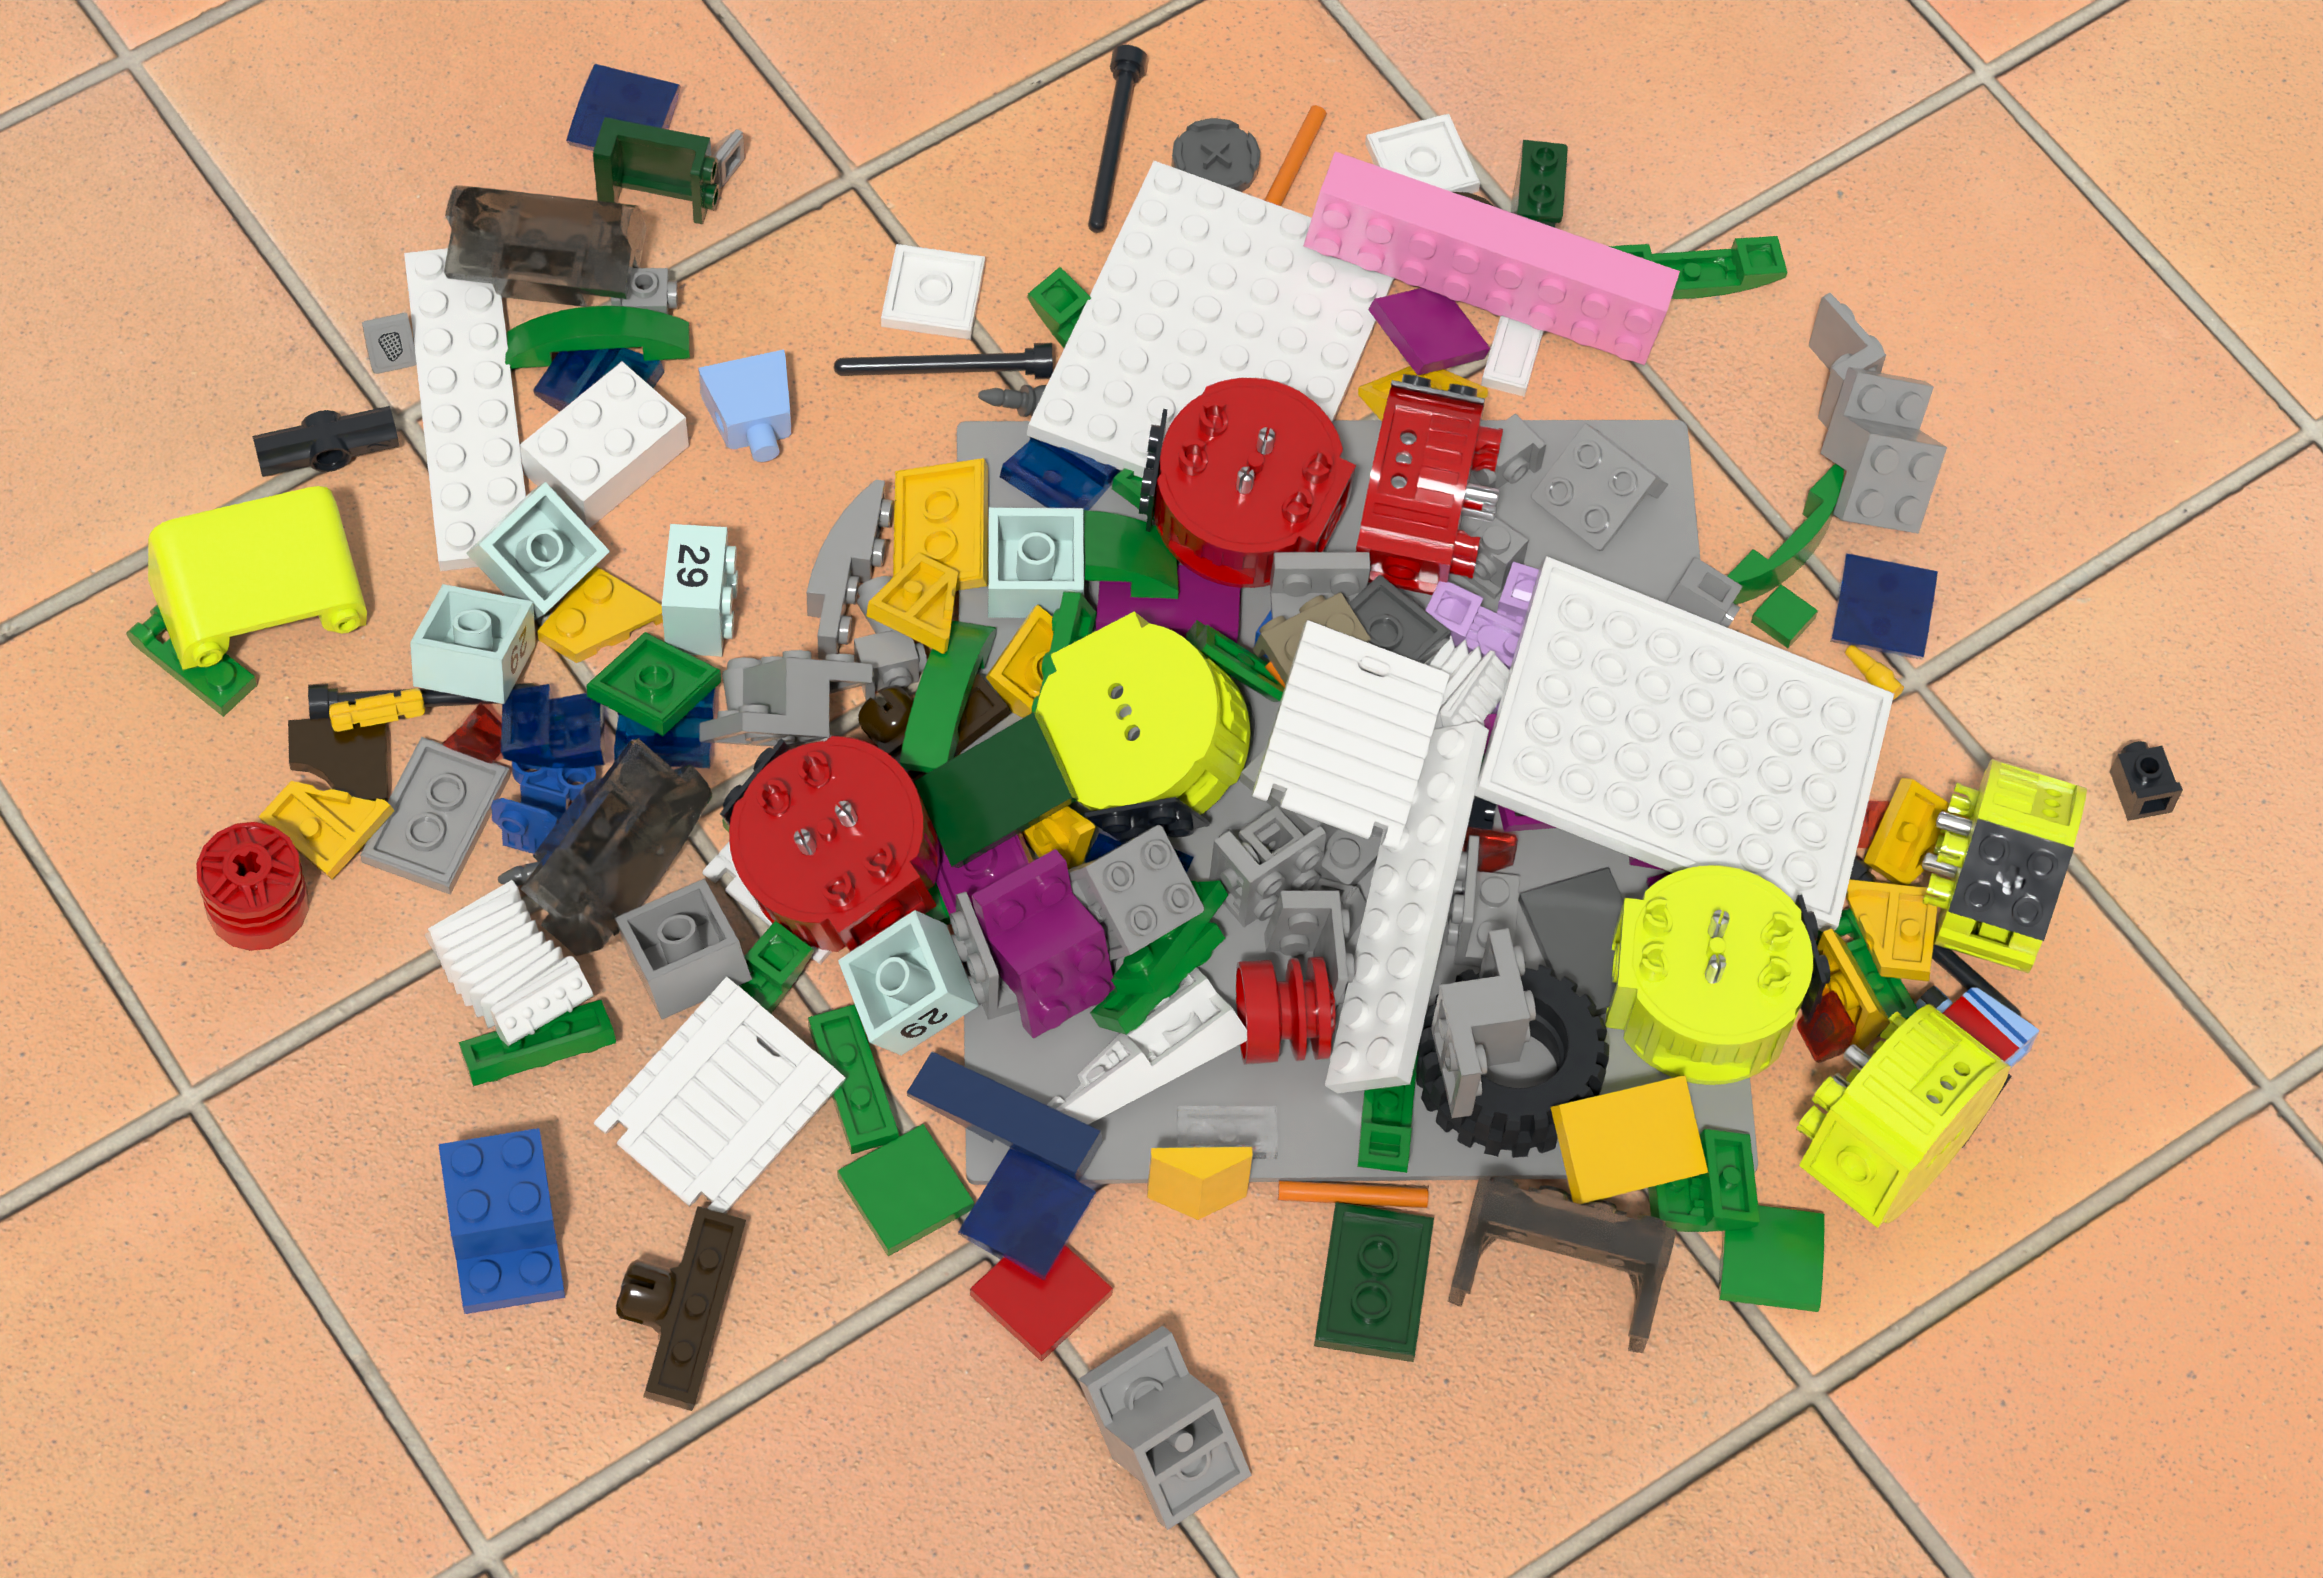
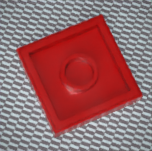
(1042, 1310)

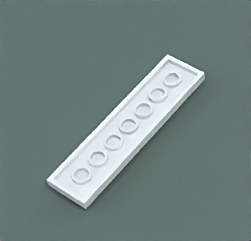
(463, 405)
(1407, 920)

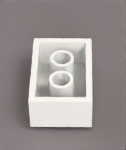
(605, 444)

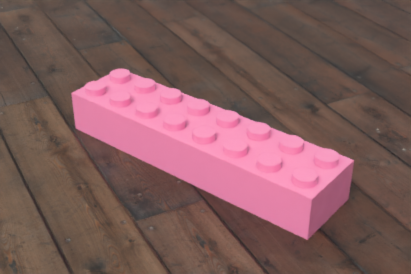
(1490, 258)

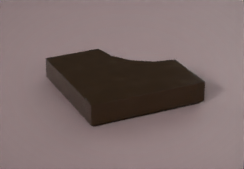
(345, 759)

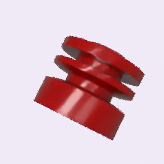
(252, 886)
(1284, 1010)

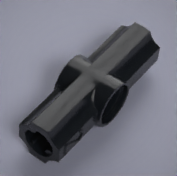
(326, 441)

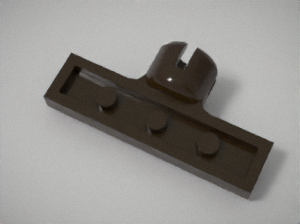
(888, 729)
(683, 1305)

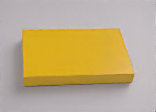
(944, 517)
(1629, 1140)

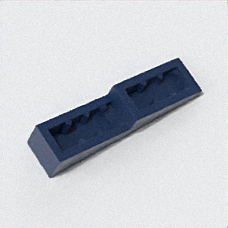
(1005, 1115)

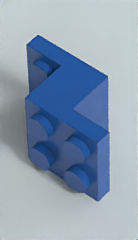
(501, 1221)

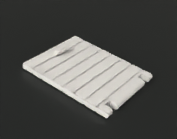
(1350, 740)
(720, 1102)

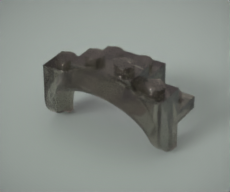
(543, 244)
(614, 846)

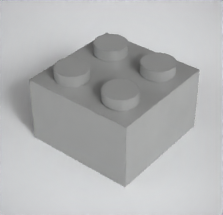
(682, 948)

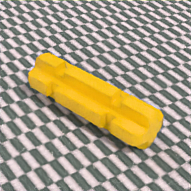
(376, 709)

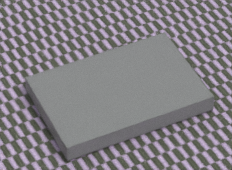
(437, 816)

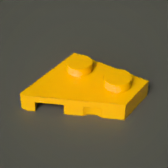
(1907, 832)

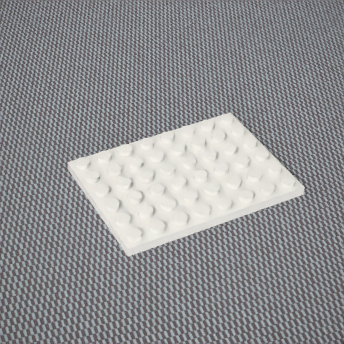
(1199, 296)
(1683, 740)

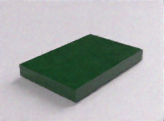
(996, 790)
(1374, 1282)

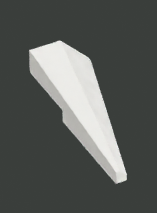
(1173, 1040)

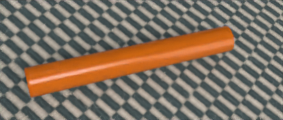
(1296, 155)
(1353, 1194)

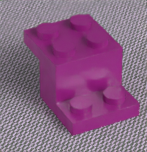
(1044, 943)

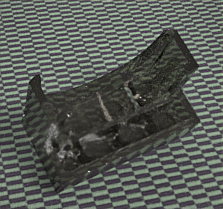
(1584, 1231)

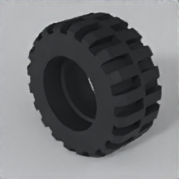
(1523, 1116)

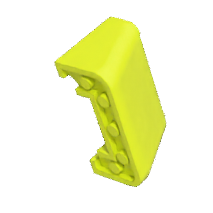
(253, 571)

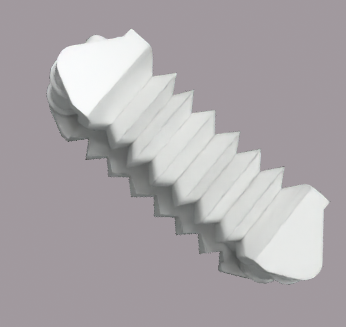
(1473, 683)
(507, 965)

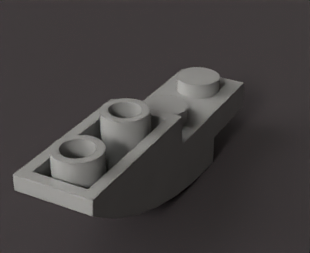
(845, 561)

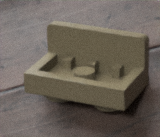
(1281, 636)

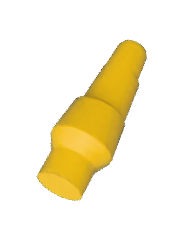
(1874, 672)

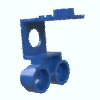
(542, 804)

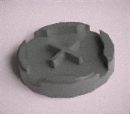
(1218, 153)

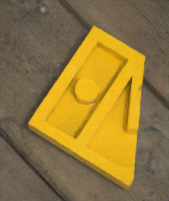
(918, 602)
(597, 615)
(325, 824)
(1062, 831)
(1895, 927)

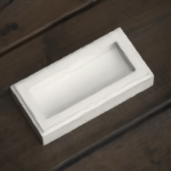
(1512, 357)

